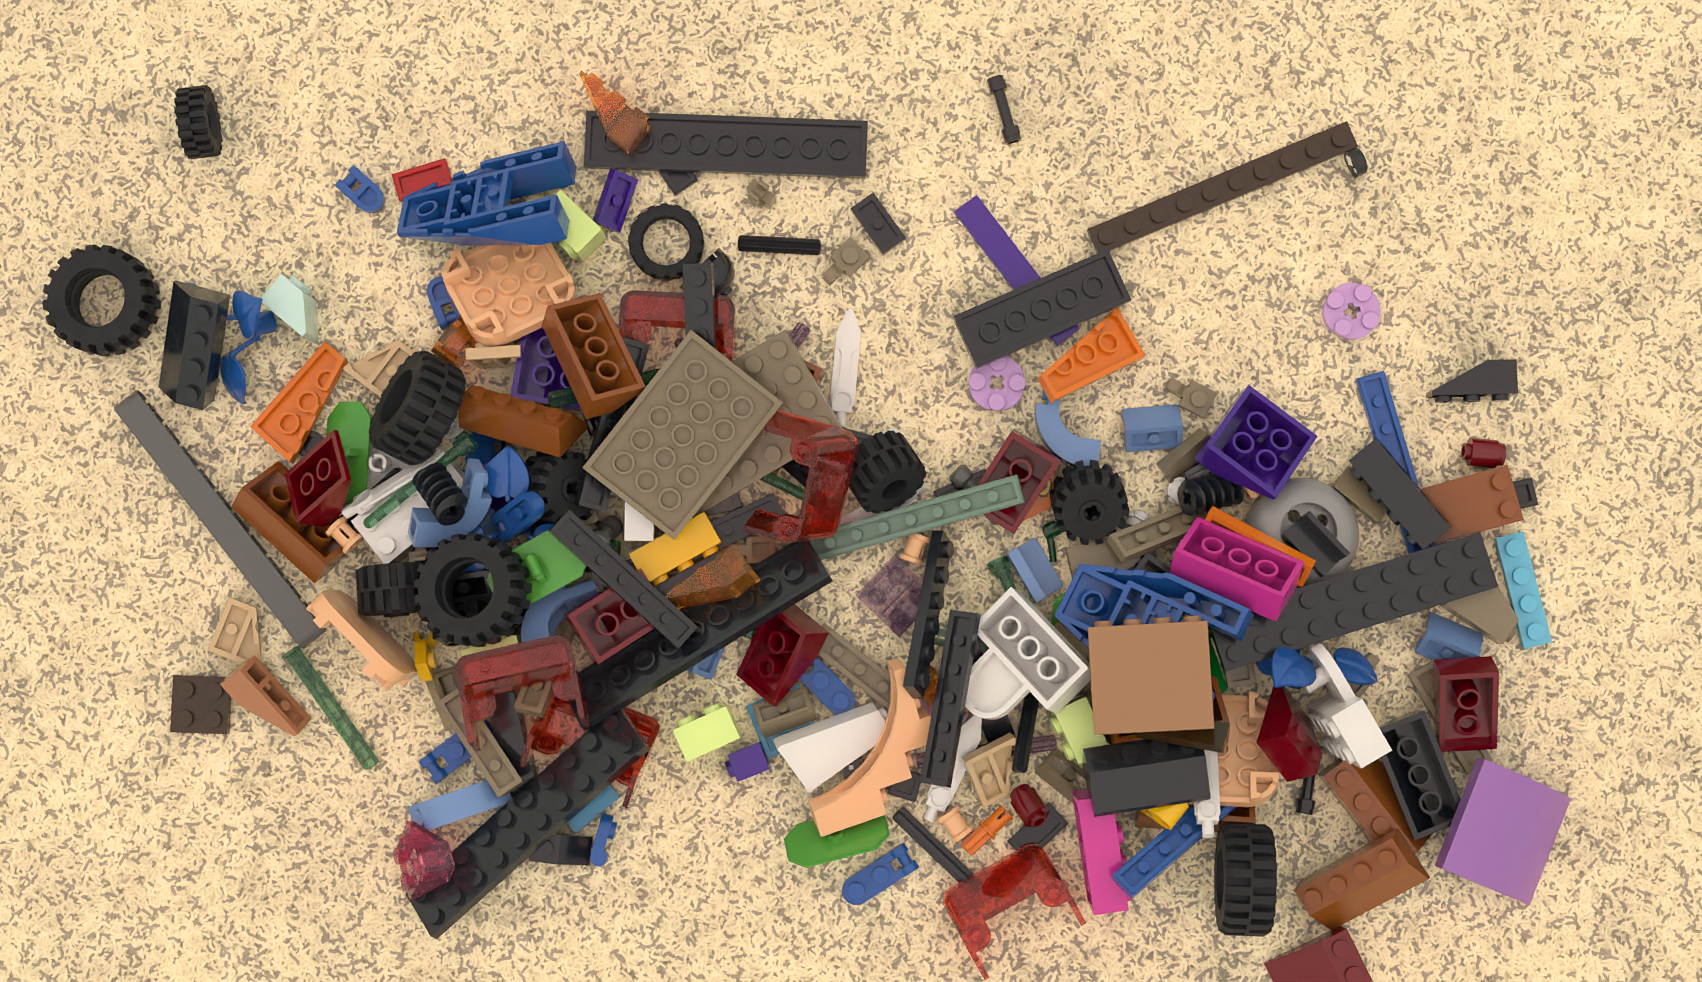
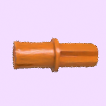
(986, 830)

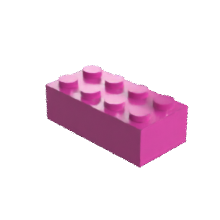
(1237, 568)
(1100, 855)

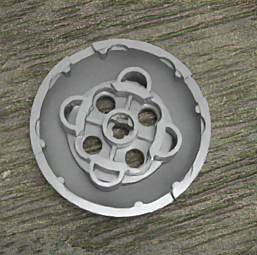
(1303, 496)

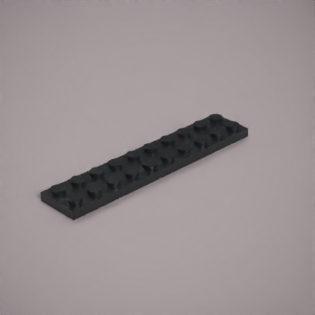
(736, 146)
(1364, 599)
(653, 660)
(532, 819)

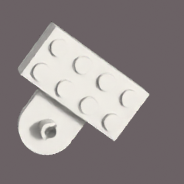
(390, 535)
(1023, 658)
(1342, 716)

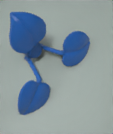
(252, 325)
(507, 478)
(1297, 670)

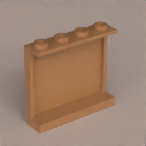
(1150, 676)

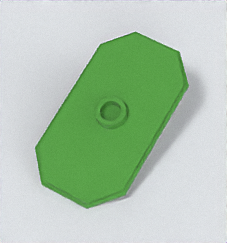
(353, 425)
(548, 564)
(809, 849)

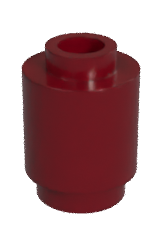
(1483, 453)
(1029, 806)

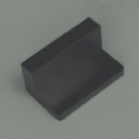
(1315, 541)

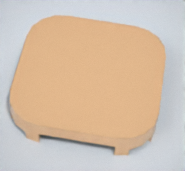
(506, 289)
(387, 658)
(1244, 770)

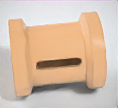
(335, 531)
(915, 549)
(955, 824)

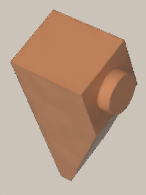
(262, 694)

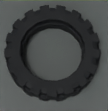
(655, 214)

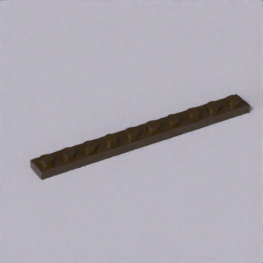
(1222, 188)

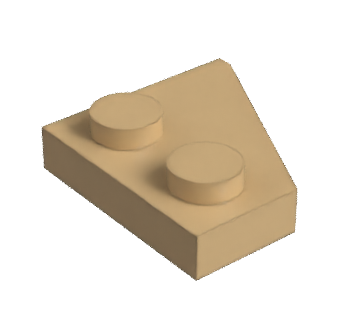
(237, 632)

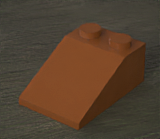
(1476, 502)

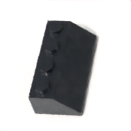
(193, 344)
(1419, 774)
(1144, 776)

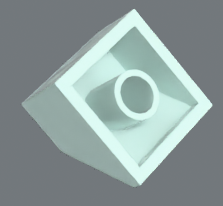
(294, 305)

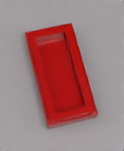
(421, 176)

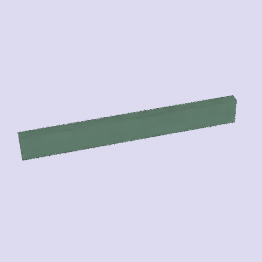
(921, 517)

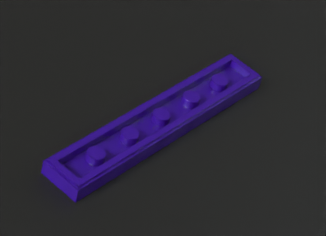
(1001, 250)

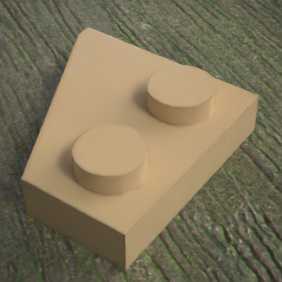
(493, 357)
(379, 366)
(990, 769)

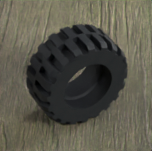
(73, 277)
(417, 408)
(437, 585)
(1245, 879)

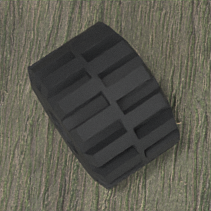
(885, 472)
(557, 483)
(1089, 502)
(387, 589)

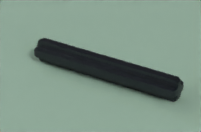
(932, 845)

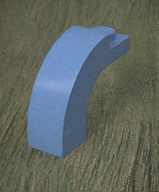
(1059, 439)
(427, 531)
(547, 613)
(456, 805)

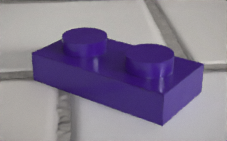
(615, 200)

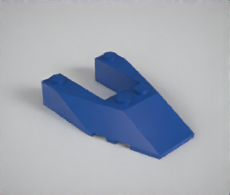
(477, 207)
(1122, 595)

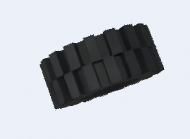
(198, 122)

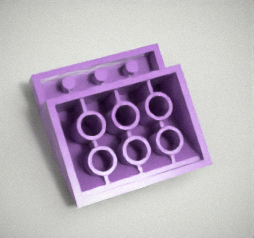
(1503, 831)

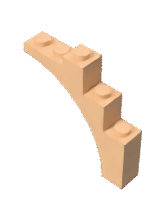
(863, 792)

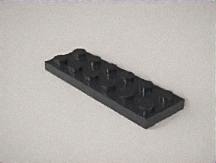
(1041, 309)

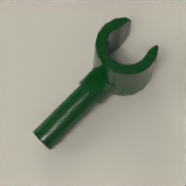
(1050, 531)

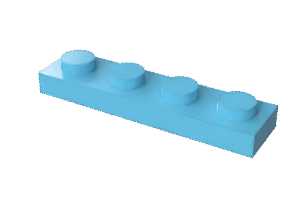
(1522, 590)

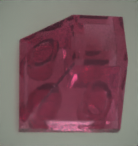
(423, 860)

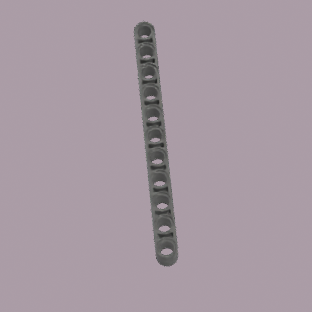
(218, 519)

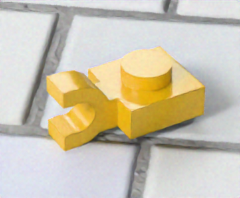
(424, 658)

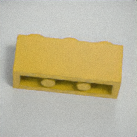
(667, 554)

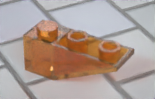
(619, 121)
(718, 580)

